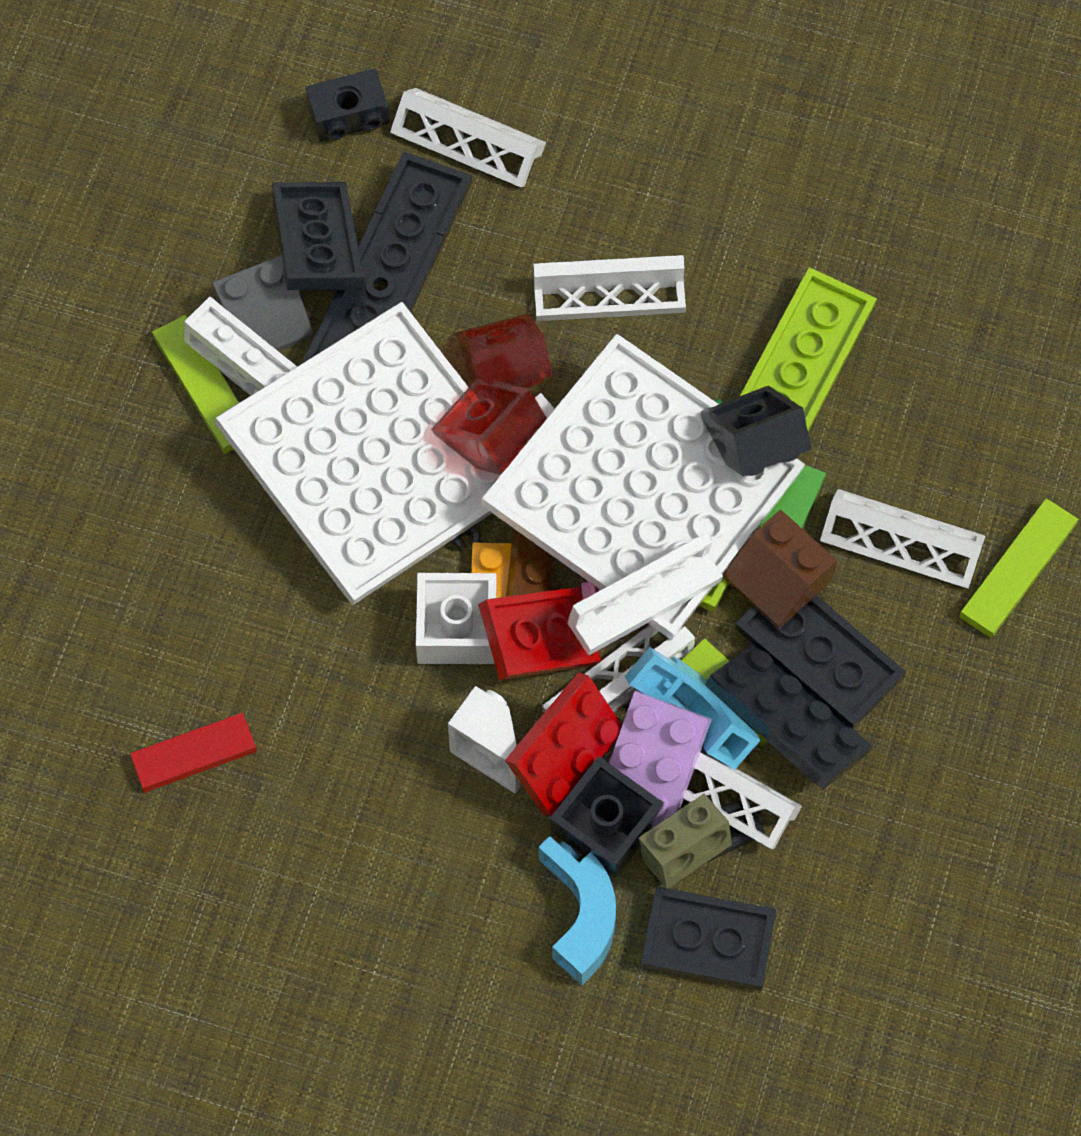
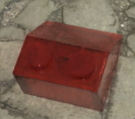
(507, 351)
(490, 424)

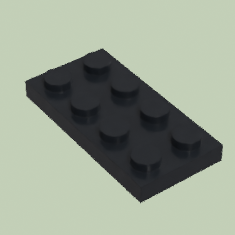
(317, 236)
(827, 658)
(788, 716)

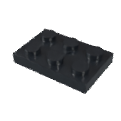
(708, 938)

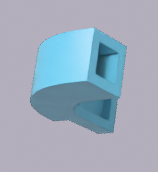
(675, 682)
(591, 936)

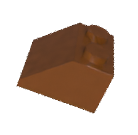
(780, 569)

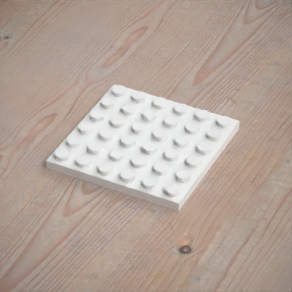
(355, 456)
(631, 477)

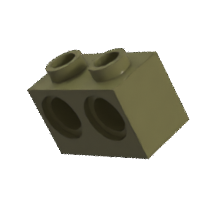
(685, 841)

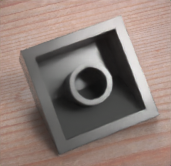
(264, 304)

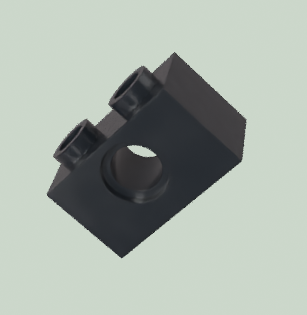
(356, 90)

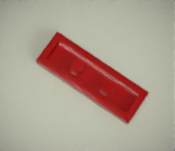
(193, 752)

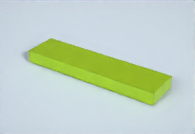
(198, 377)
(1018, 568)

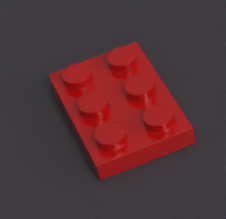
(532, 633)
(564, 743)

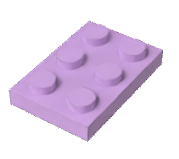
(660, 749)

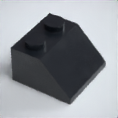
(757, 430)
(606, 816)

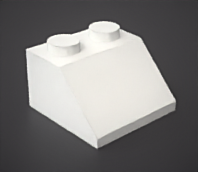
(450, 620)
(485, 736)

